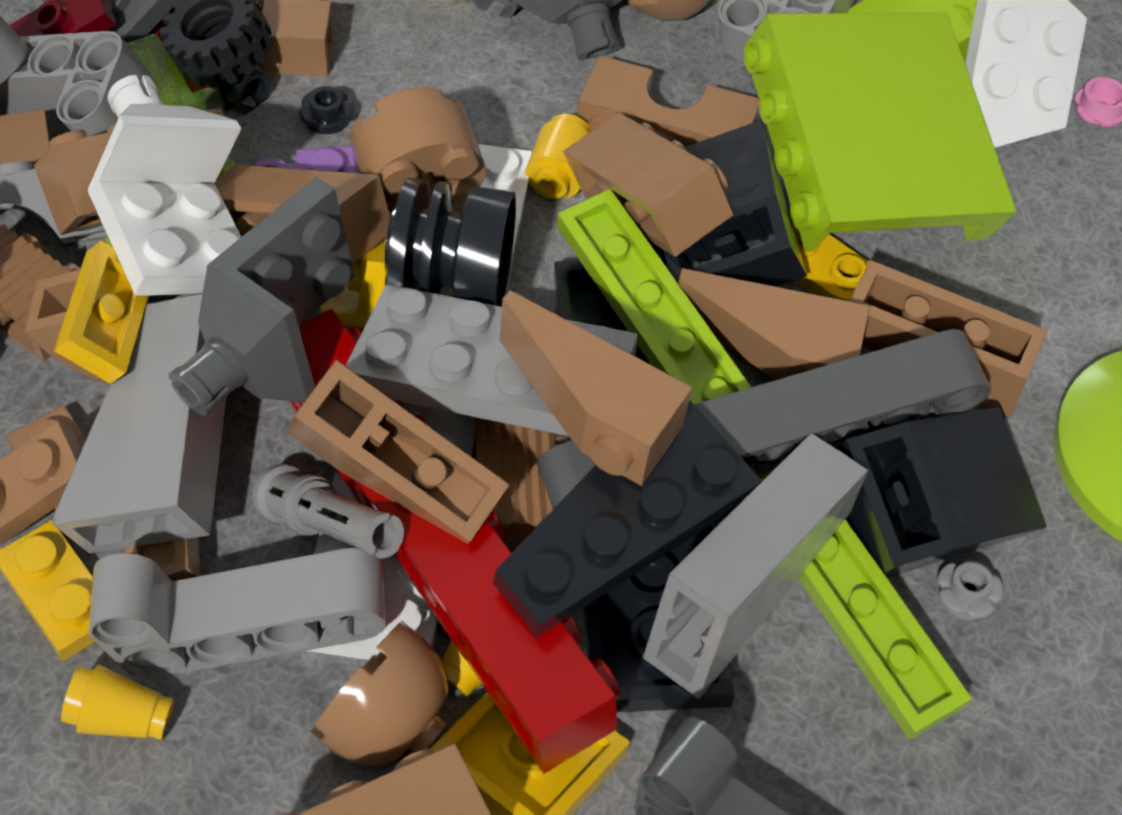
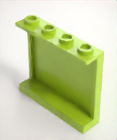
(875, 124)

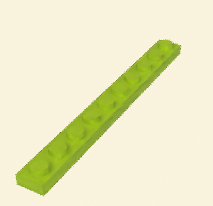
(843, 575)

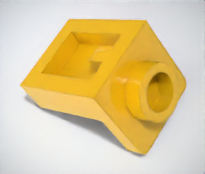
(361, 294)

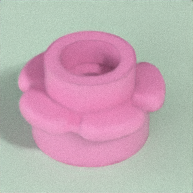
(1100, 102)

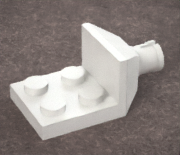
(161, 191)

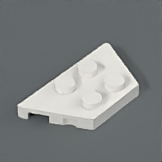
(1024, 65)

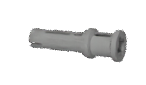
(324, 508)

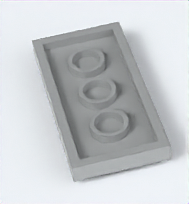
(450, 358)

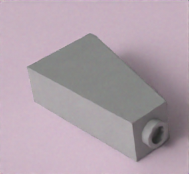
(148, 456)
(750, 563)

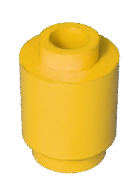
(547, 166)

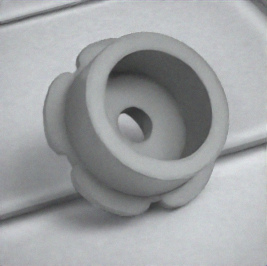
(967, 603)

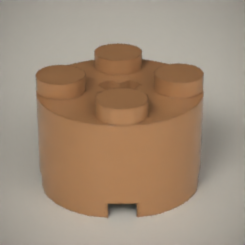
(422, 138)

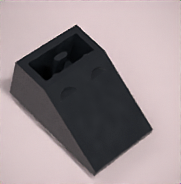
(760, 236)
(939, 489)

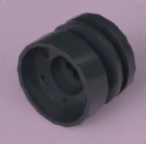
(450, 247)

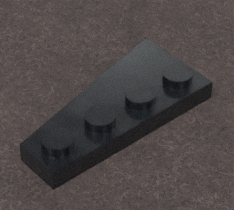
(617, 527)

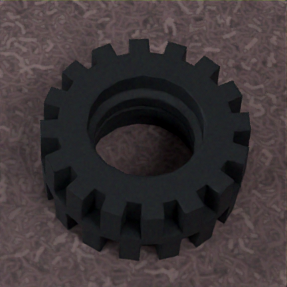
(224, 55)

